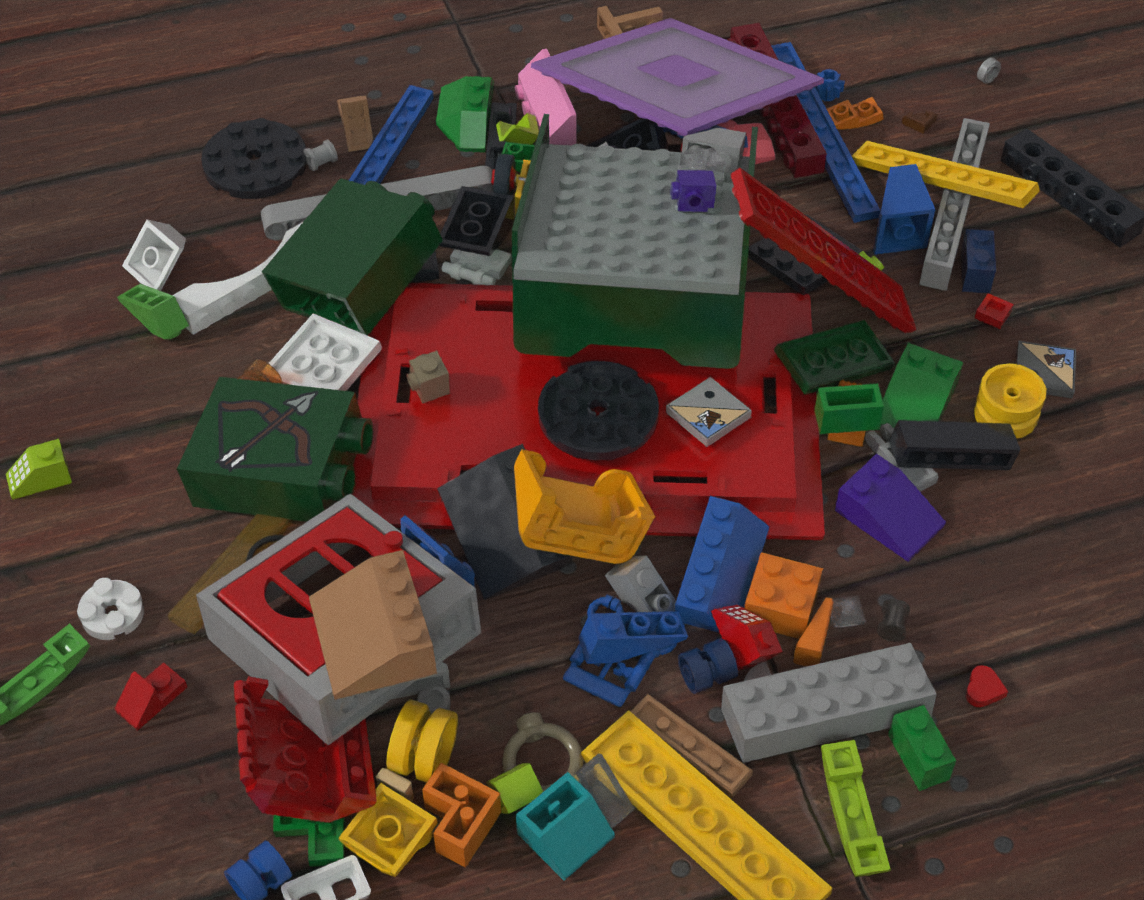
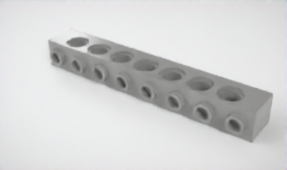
(953, 210)

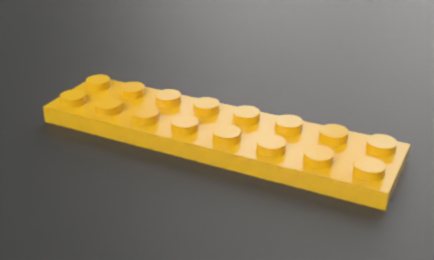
(702, 817)

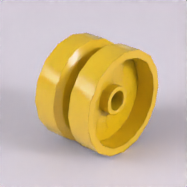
(1011, 396)
(421, 740)

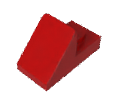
(149, 695)

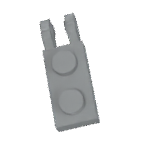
(920, 477)

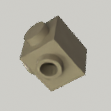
(428, 377)

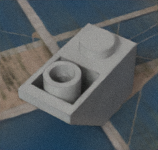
(726, 143)
(641, 586)

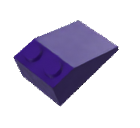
(889, 508)

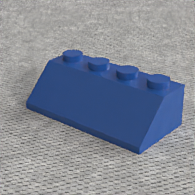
(721, 562)

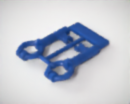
(596, 684)

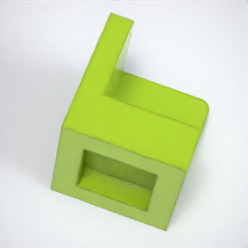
(524, 132)
(516, 787)

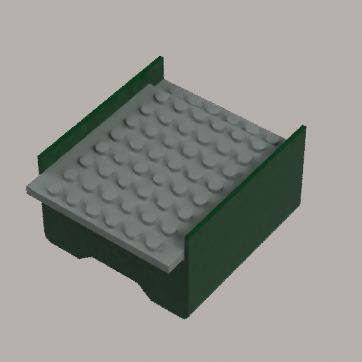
(616, 261)

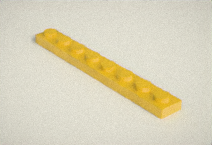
(950, 174)

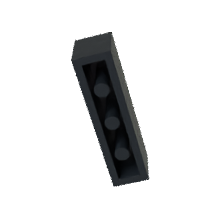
(954, 445)

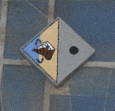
(708, 411)

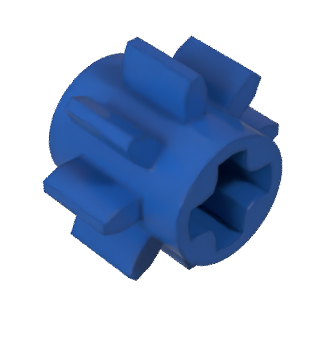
(832, 85)

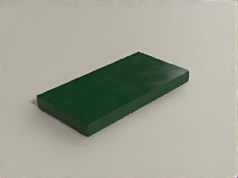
(834, 356)

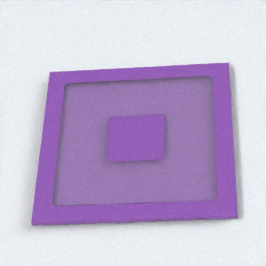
(677, 75)

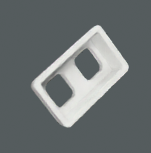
(322, 879)

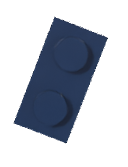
(978, 261)

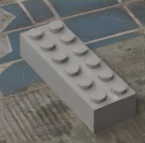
(825, 701)

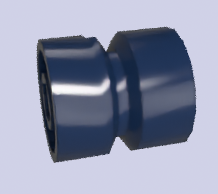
(711, 664)

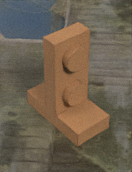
(612, 26)
(356, 122)

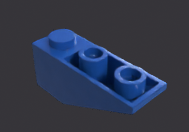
(629, 634)

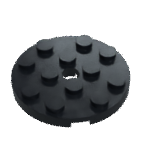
(279, 162)
(575, 429)

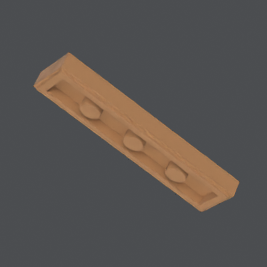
(700, 751)

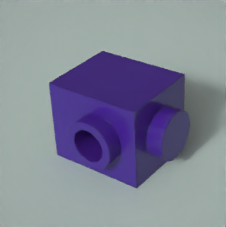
(694, 190)

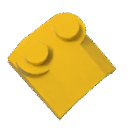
(389, 831)

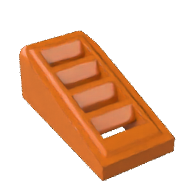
(811, 644)

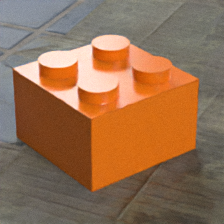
(784, 593)

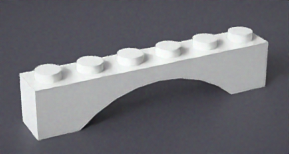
(212, 301)

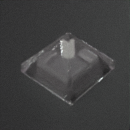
(847, 612)

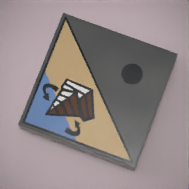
(1052, 363)

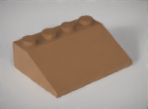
(372, 627)

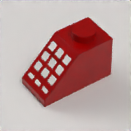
(747, 635)

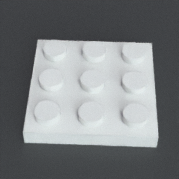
(325, 355)

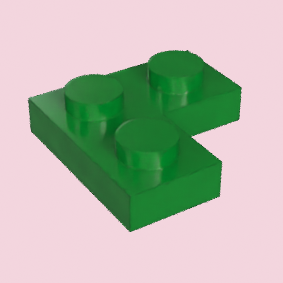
(322, 837)

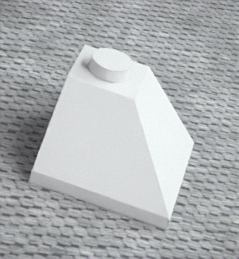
(154, 254)

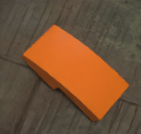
(857, 115)

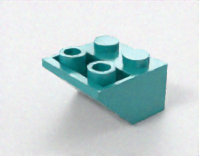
(564, 826)

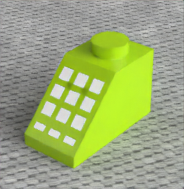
(39, 470)

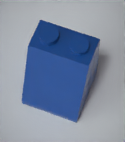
(904, 213)

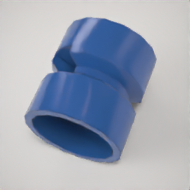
(261, 871)

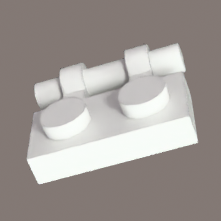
(477, 267)

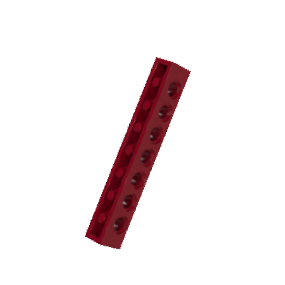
(786, 118)

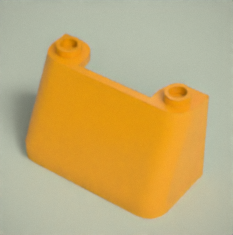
(580, 519)

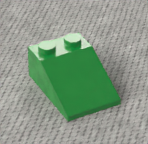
(920, 386)

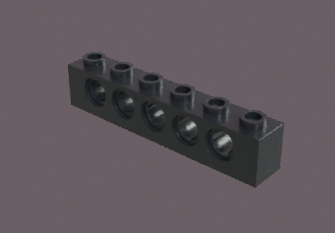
(1073, 187)

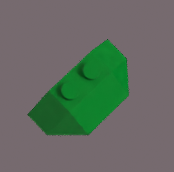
(466, 112)

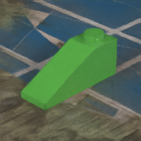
(155, 310)

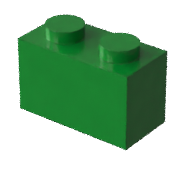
(849, 408)
(921, 747)

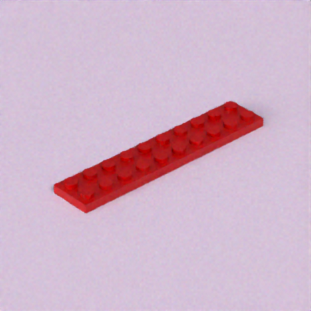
(820, 251)

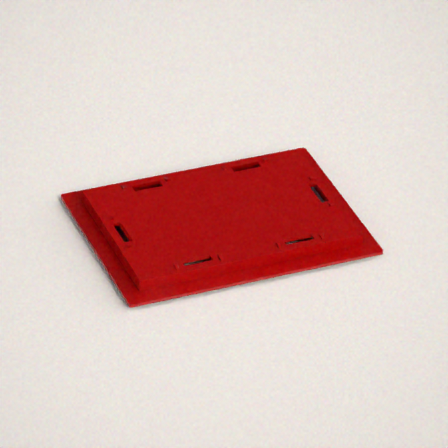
(493, 406)

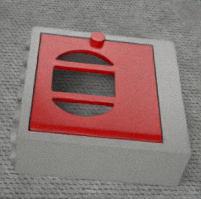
(245, 592)

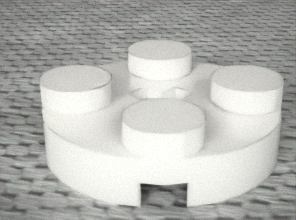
(104, 594)

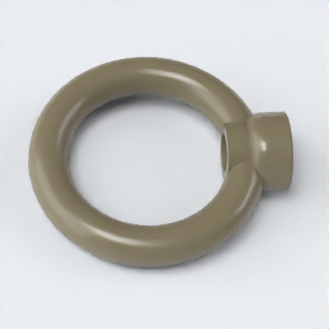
(531, 729)

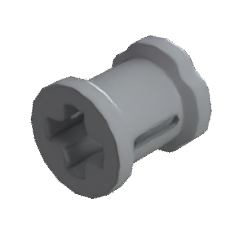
(320, 155)

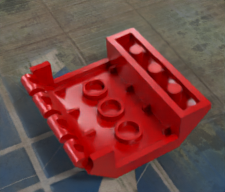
(294, 770)

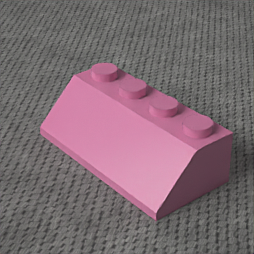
(547, 96)

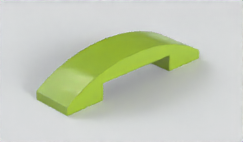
(852, 810)

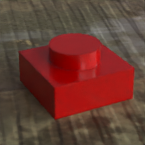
(994, 311)

